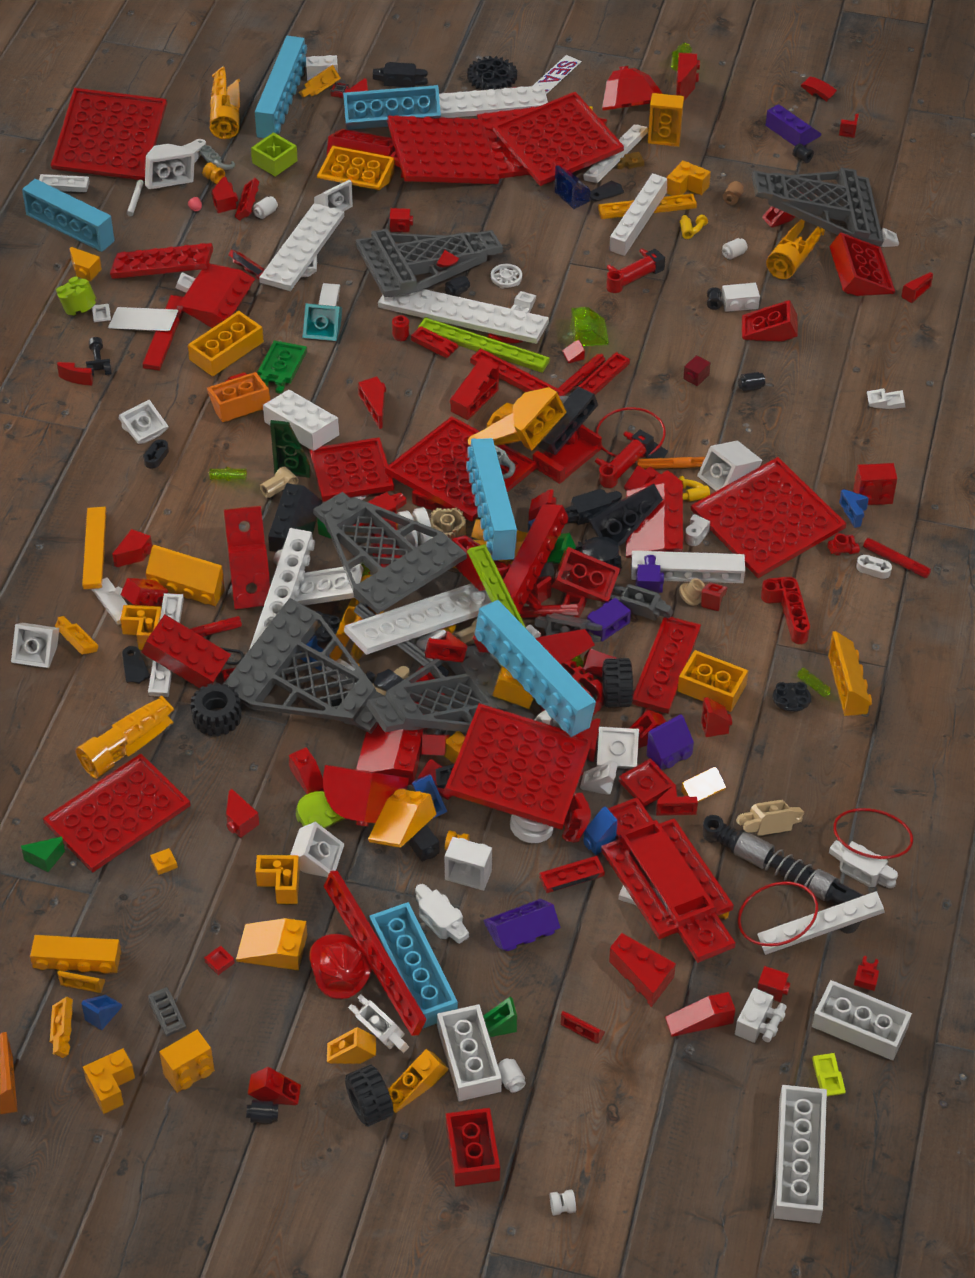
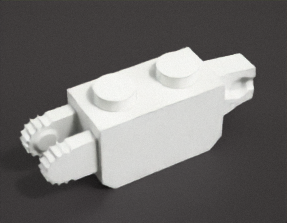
(862, 868)
(440, 914)
(379, 1024)

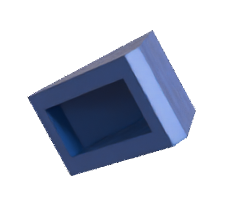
(100, 1010)

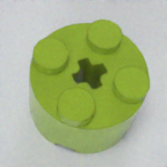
(76, 296)

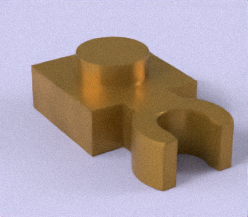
(631, 160)

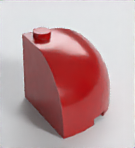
(359, 793)

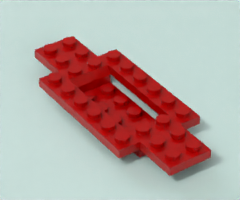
(678, 875)

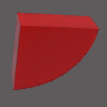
(447, 259)

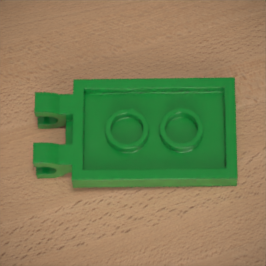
(281, 364)

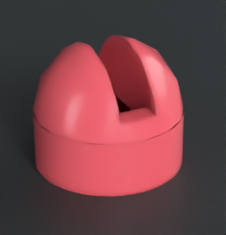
(195, 204)

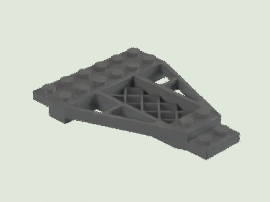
(851, 192)
(395, 271)
(402, 574)
(281, 646)
(474, 676)

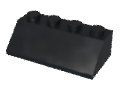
(294, 512)

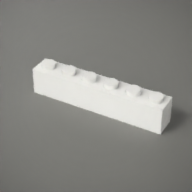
(638, 214)
(688, 565)

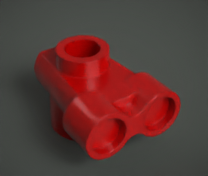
(843, 544)

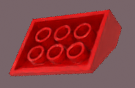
(361, 142)
(860, 267)
(216, 294)
(664, 526)
(392, 752)

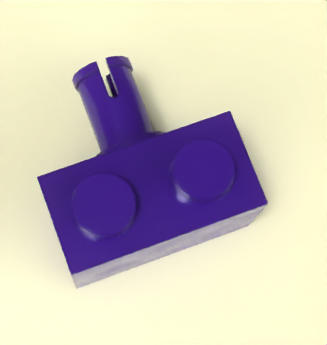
(649, 575)

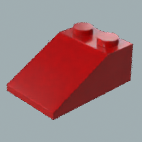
(687, 74)
(771, 323)
(585, 576)

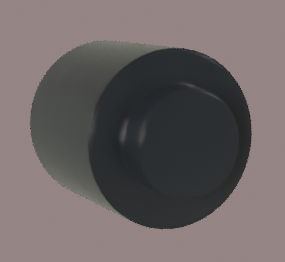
(457, 286)
(751, 381)
(262, 1112)

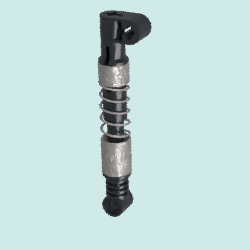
(763, 855)

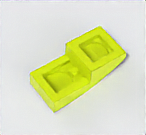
(828, 1074)

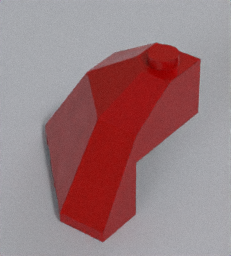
(628, 88)

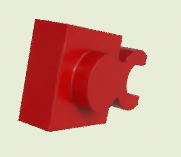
(867, 975)

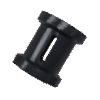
(803, 153)
(714, 295)

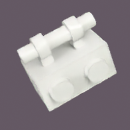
(754, 1014)

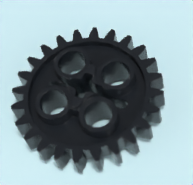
(492, 73)

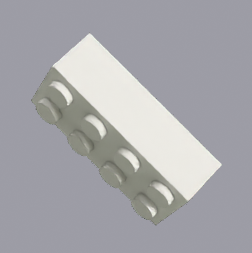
(309, 422)
(861, 1020)
(469, 1052)

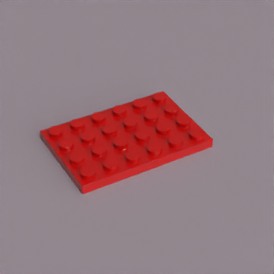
(116, 812)

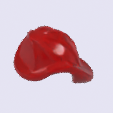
(339, 966)

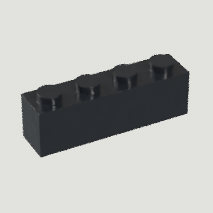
(578, 408)

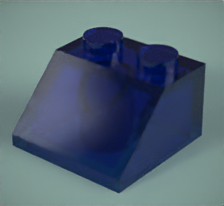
(570, 188)

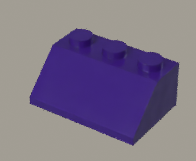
(790, 126)
(522, 924)

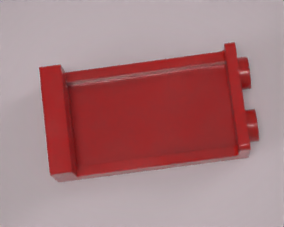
(570, 456)

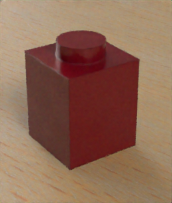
(696, 370)

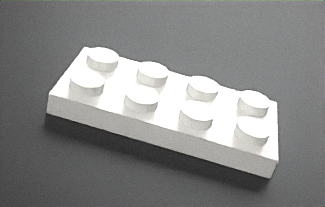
(328, 585)

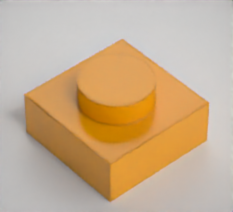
(164, 861)

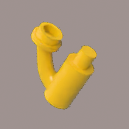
(686, 225)
(697, 492)

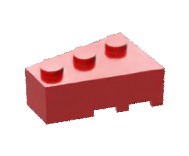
(476, 389)
(466, 566)
(642, 967)

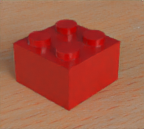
(876, 482)

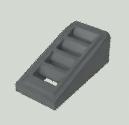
(162, 999)

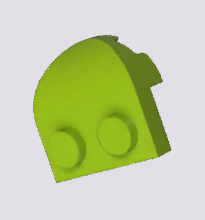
(315, 808)

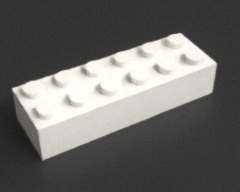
(800, 1154)

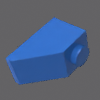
(600, 831)

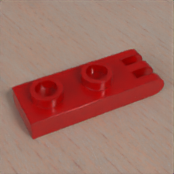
(434, 342)

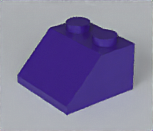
(670, 743)

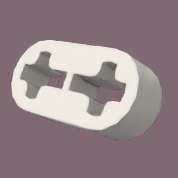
(874, 566)

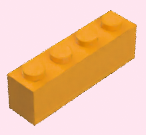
(75, 953)

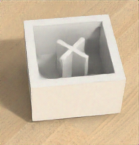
(468, 863)

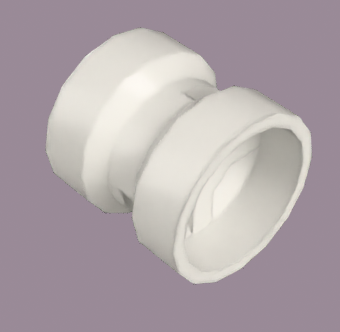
(568, 1202)

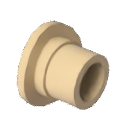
(692, 591)

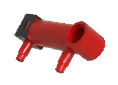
(652, 262)
(641, 445)

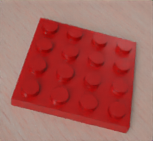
(351, 468)

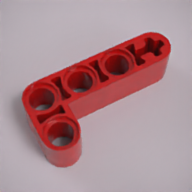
(787, 592)

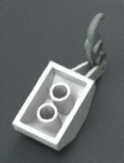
(175, 164)

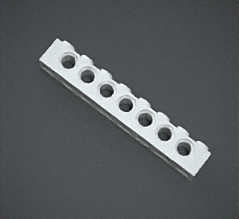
(279, 587)

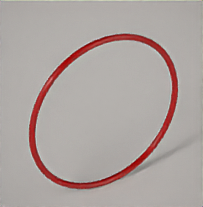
(633, 408)
(868, 855)
(787, 941)

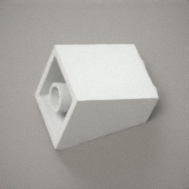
(727, 463)

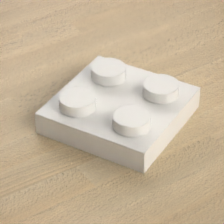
(619, 746)

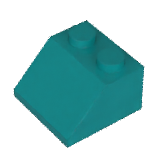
(322, 322)

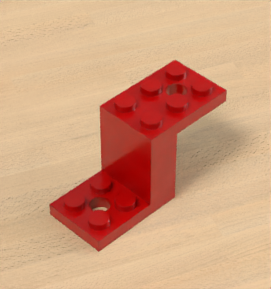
(247, 556)

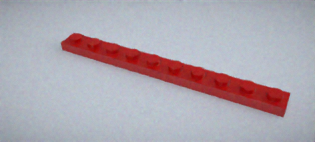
(375, 953)

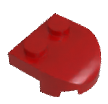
(577, 819)

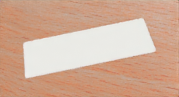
(143, 319)

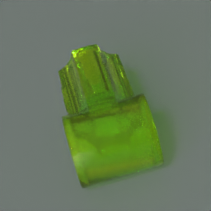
(684, 48)

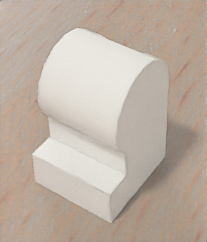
(696, 530)

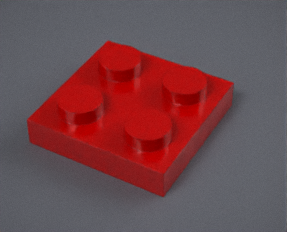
(646, 782)

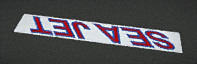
(558, 72)

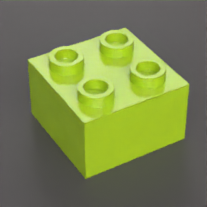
(274, 154)

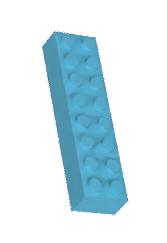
(281, 87)
(491, 499)
(534, 668)

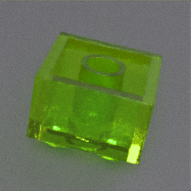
(588, 327)

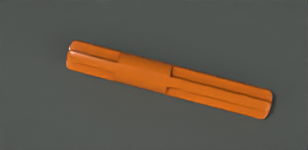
(678, 462)

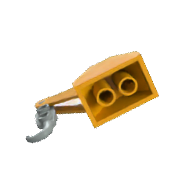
(530, 422)

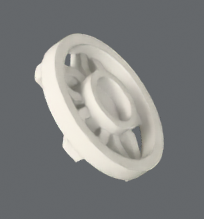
(506, 276)

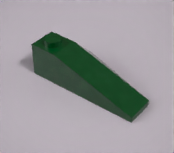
(287, 450)

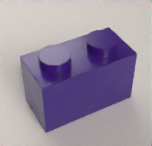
(611, 616)

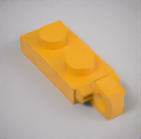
(320, 82)
(76, 636)
(61, 1026)

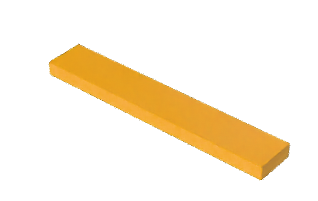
(667, 204)
(94, 548)

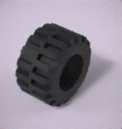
(617, 682)
(216, 721)
(369, 1095)

